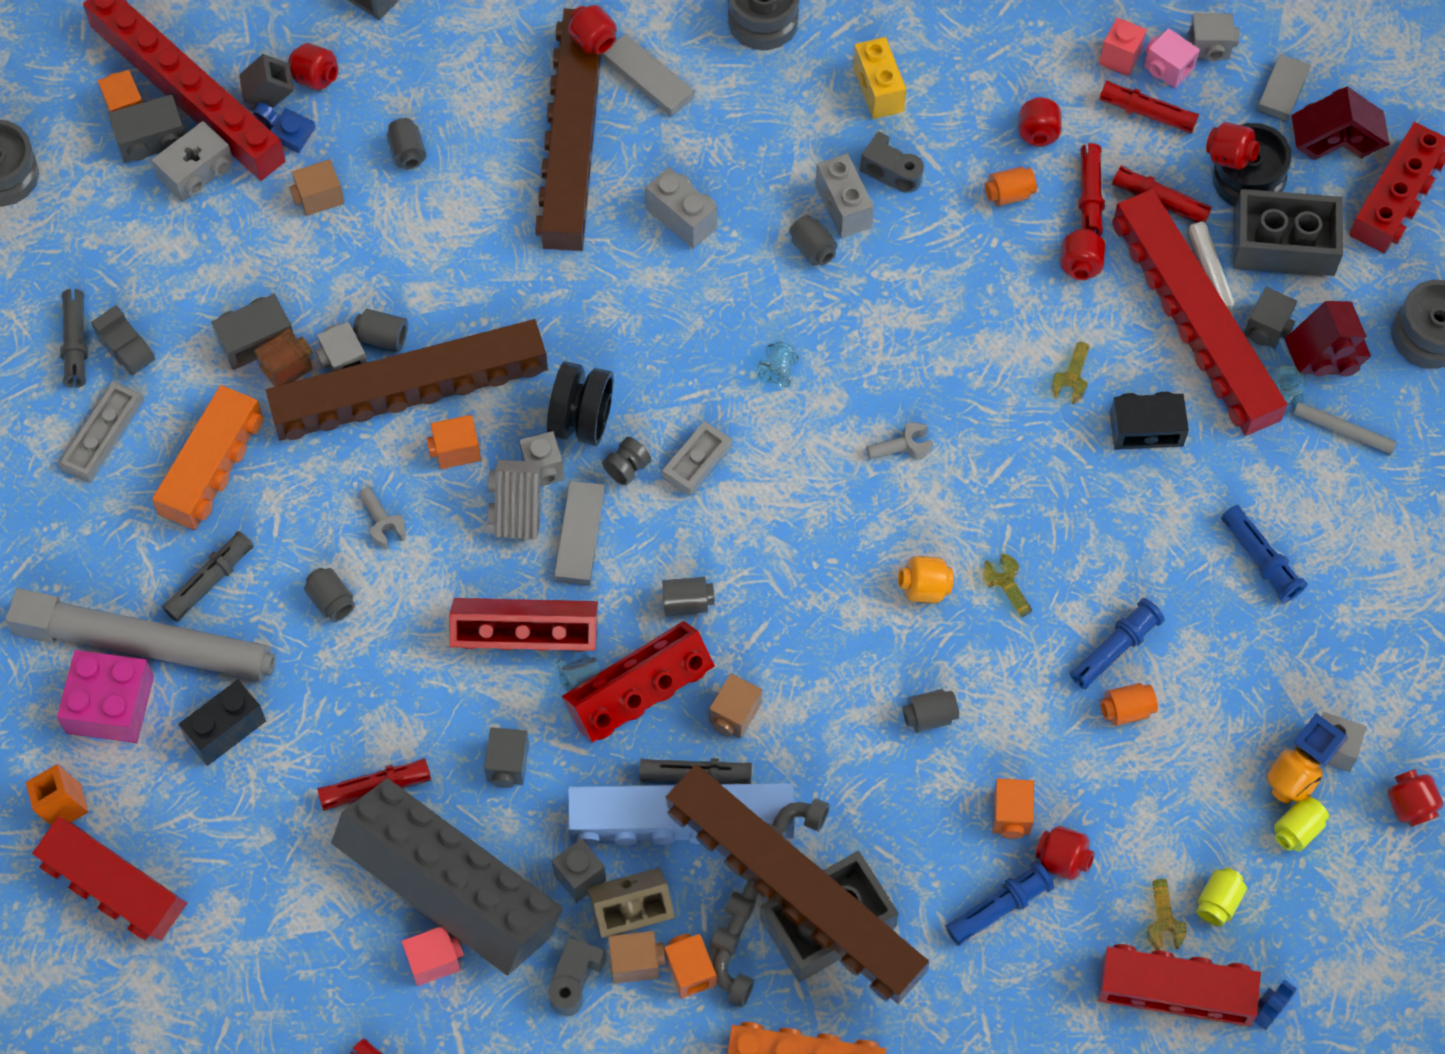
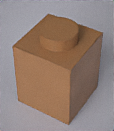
(316, 187)
(735, 706)
(635, 957)

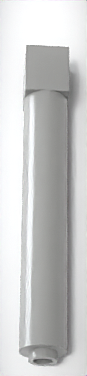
(47, 619)

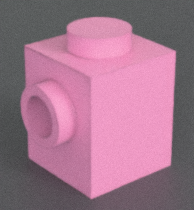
(1171, 57)

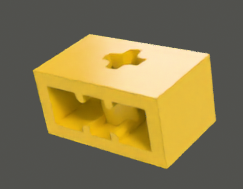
(879, 77)

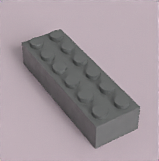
(446, 876)

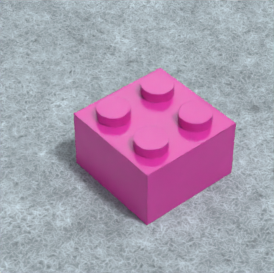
(105, 696)

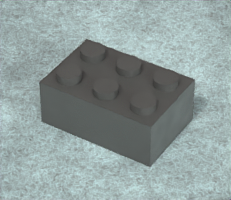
(1288, 232)
(795, 941)

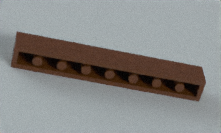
(568, 143)
(407, 380)
(797, 884)

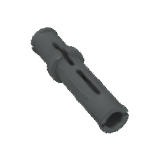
(73, 350)
(212, 572)
(674, 770)

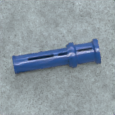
(1272, 565)
(1128, 633)
(1013, 895)

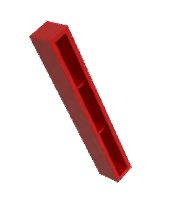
(191, 86)
(1199, 313)

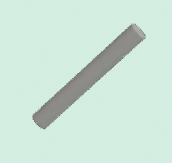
(1345, 428)

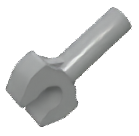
(904, 443)
(382, 520)

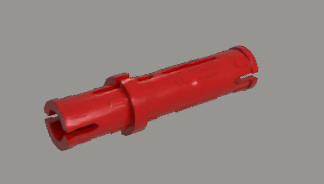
(1135, 102)
(1091, 198)
(1170, 198)
(353, 789)

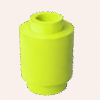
(1301, 824)
(1221, 896)

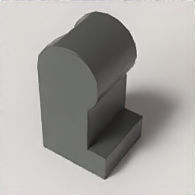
(891, 165)
(122, 340)
(571, 975)

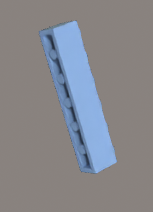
(641, 814)

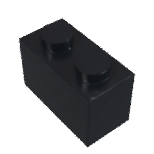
(1148, 421)
(222, 722)

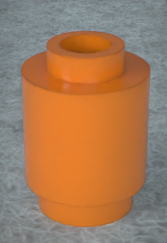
(1011, 185)
(1129, 704)

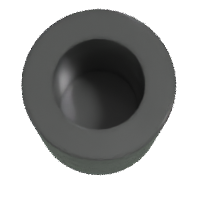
(381, 329)
(687, 596)

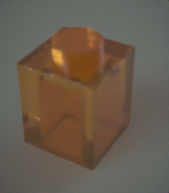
(284, 358)

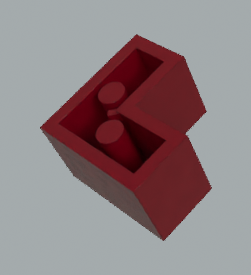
(1339, 122)
(1329, 341)

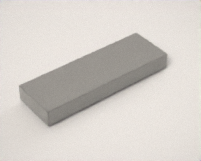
(648, 75)
(101, 432)
(579, 533)

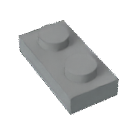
(697, 458)

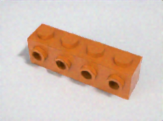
(208, 457)
(752, 1039)

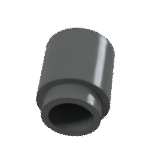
(405, 143)
(813, 240)
(329, 594)
(931, 710)

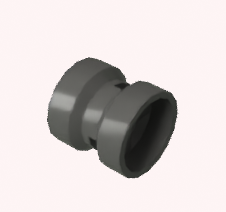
(626, 461)

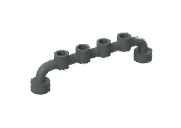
(743, 904)

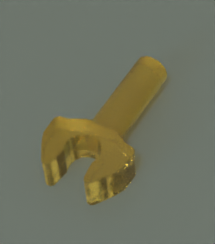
(1072, 376)
(1007, 582)
(1164, 918)

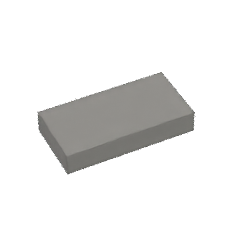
(1283, 87)

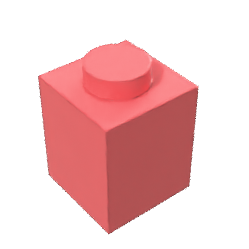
(1122, 46)
(432, 955)

